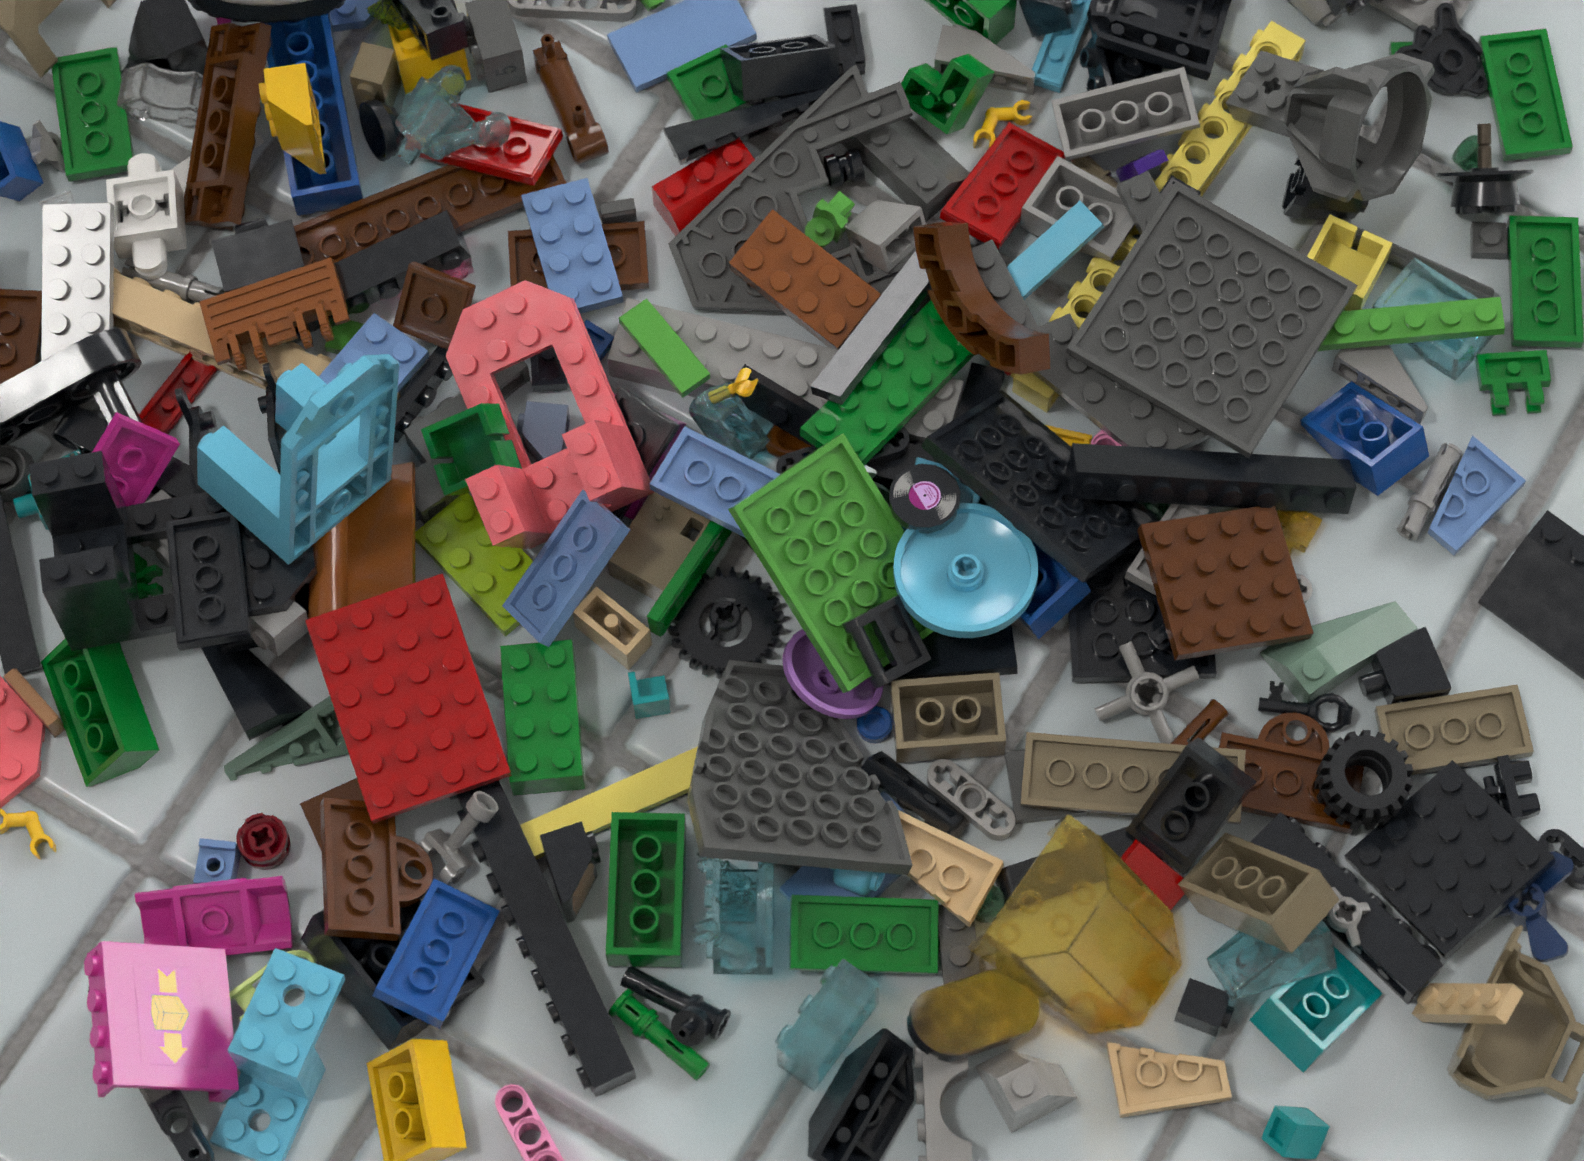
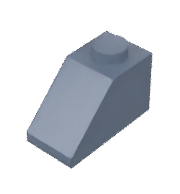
(543, 428)

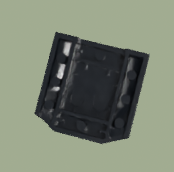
(1161, 31)

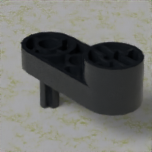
(71, 376)

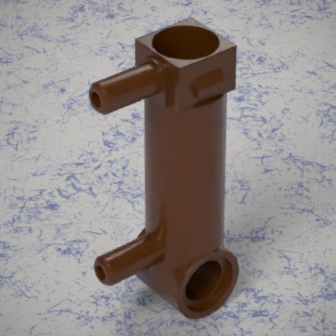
(581, 130)

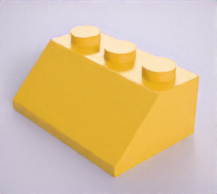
(293, 114)
(416, 1102)

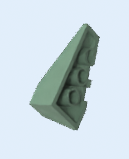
(1336, 650)

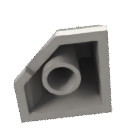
(1024, 1087)

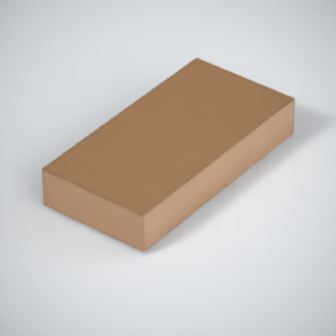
(34, 702)

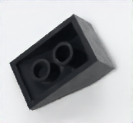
(1190, 805)

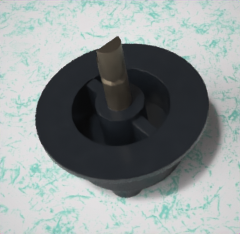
(1485, 184)

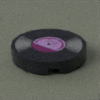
(924, 498)

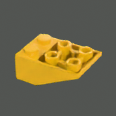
(415, 63)

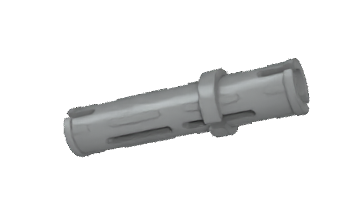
(186, 287)
(1423, 502)

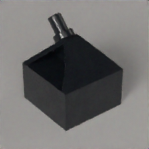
(167, 37)

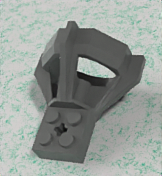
(1326, 113)

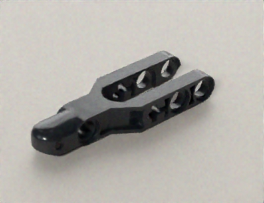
(168, 1107)

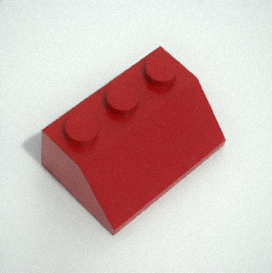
(698, 184)

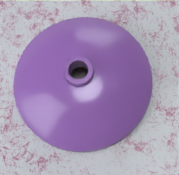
(817, 686)

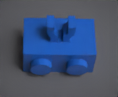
(17, 169)

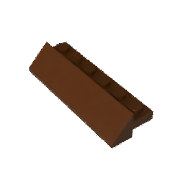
(226, 125)

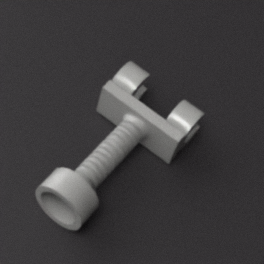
(480, 808)

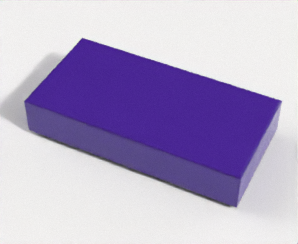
(1141, 165)

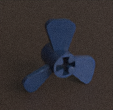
(1544, 940)

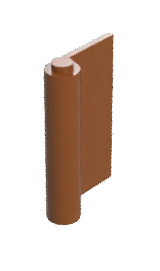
(368, 548)

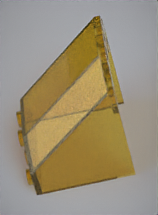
(1084, 934)

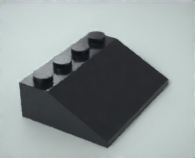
(1544, 591)
(363, 965)

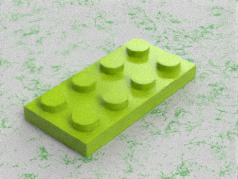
(465, 553)

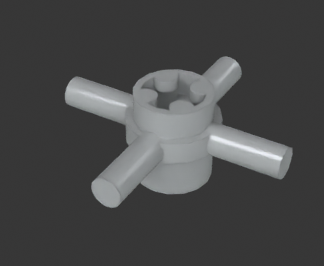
(1132, 701)

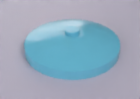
(967, 575)

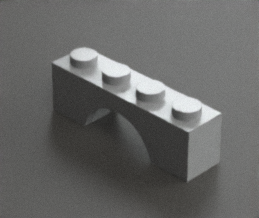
(936, 1080)

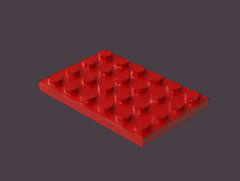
(407, 698)

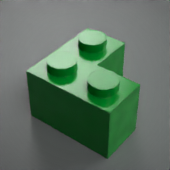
(948, 97)

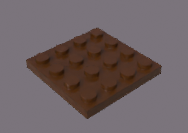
(1224, 582)

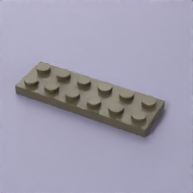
(1100, 772)

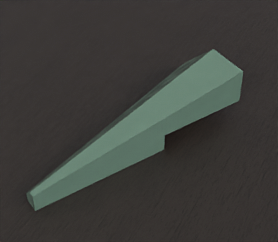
(303, 740)

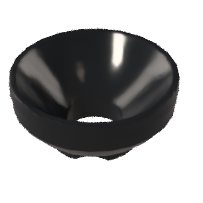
(379, 128)

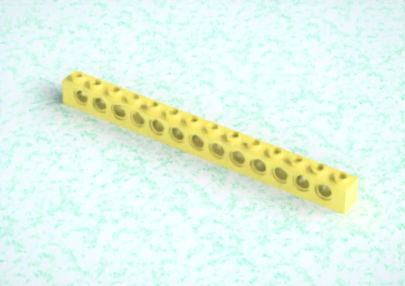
(1192, 145)

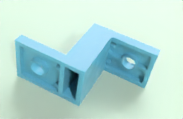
(277, 1058)

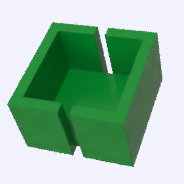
(473, 441)

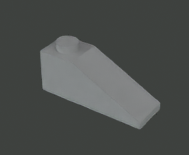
(1009, 72)
(1383, 376)

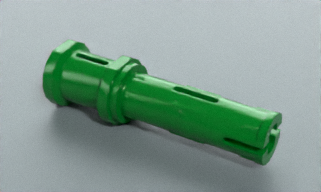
(657, 1033)

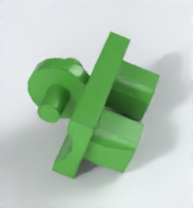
(829, 220)

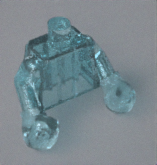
(439, 125)

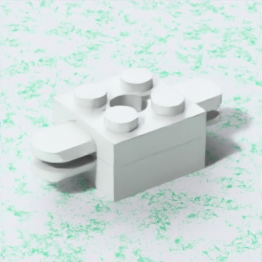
(147, 215)

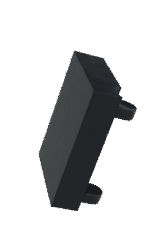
(257, 253)

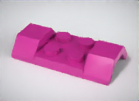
(219, 915)

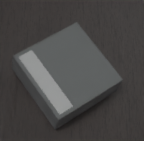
(618, 211)

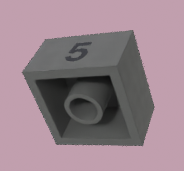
(494, 44)

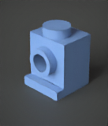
(217, 852)

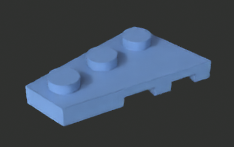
(1473, 497)

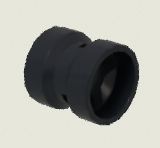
(851, 164)

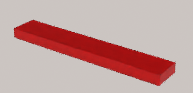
(163, 409)

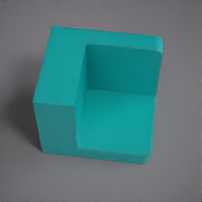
(649, 696)
(1295, 1132)

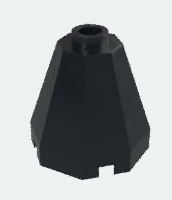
(1303, 203)

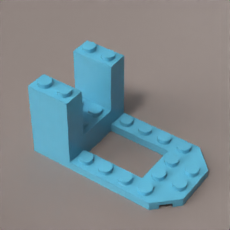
(330, 456)

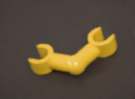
(994, 115)
(31, 821)

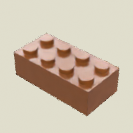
(803, 280)

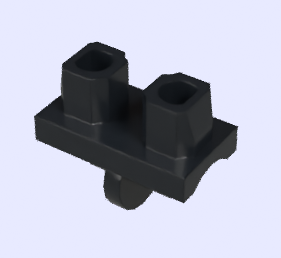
(1509, 775)

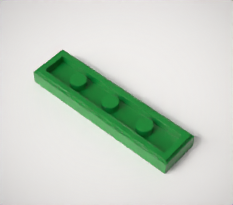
(687, 577)

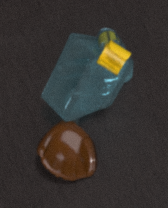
(729, 422)

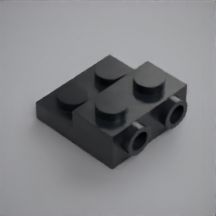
(1111, 67)

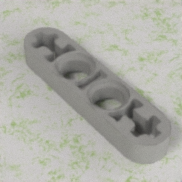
(572, 10)

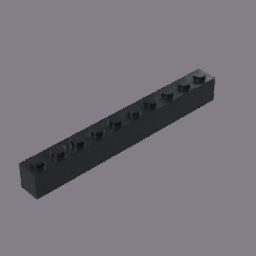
(549, 945)

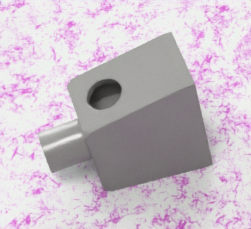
(884, 232)

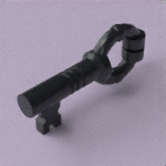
(1276, 705)

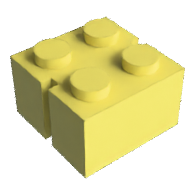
(1361, 267)

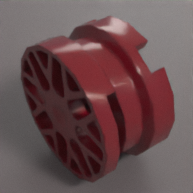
(263, 841)

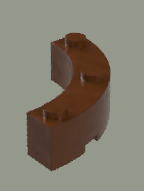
(968, 305)

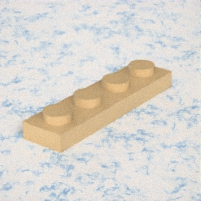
(1467, 1003)

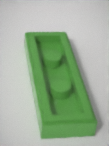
(664, 348)

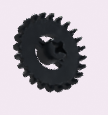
(745, 597)

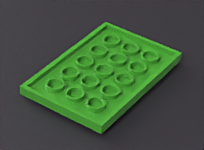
(827, 550)

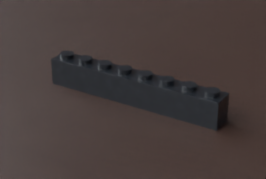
(1210, 478)

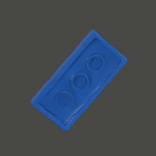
(436, 953)

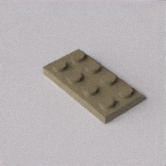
(1458, 727)

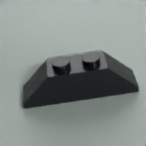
(864, 1102)

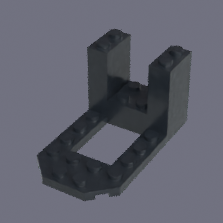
(93, 564)

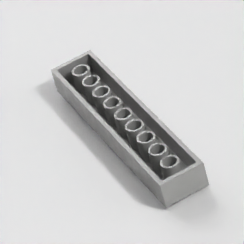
(787, 361)

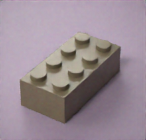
(1259, 892)

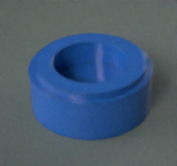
(875, 725)

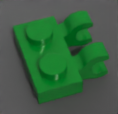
(1513, 371)

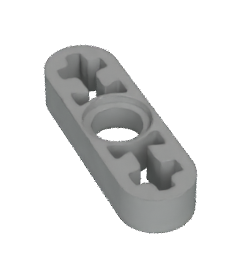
(997, 809)

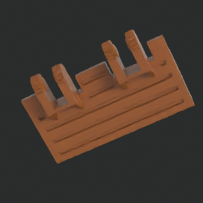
(273, 311)

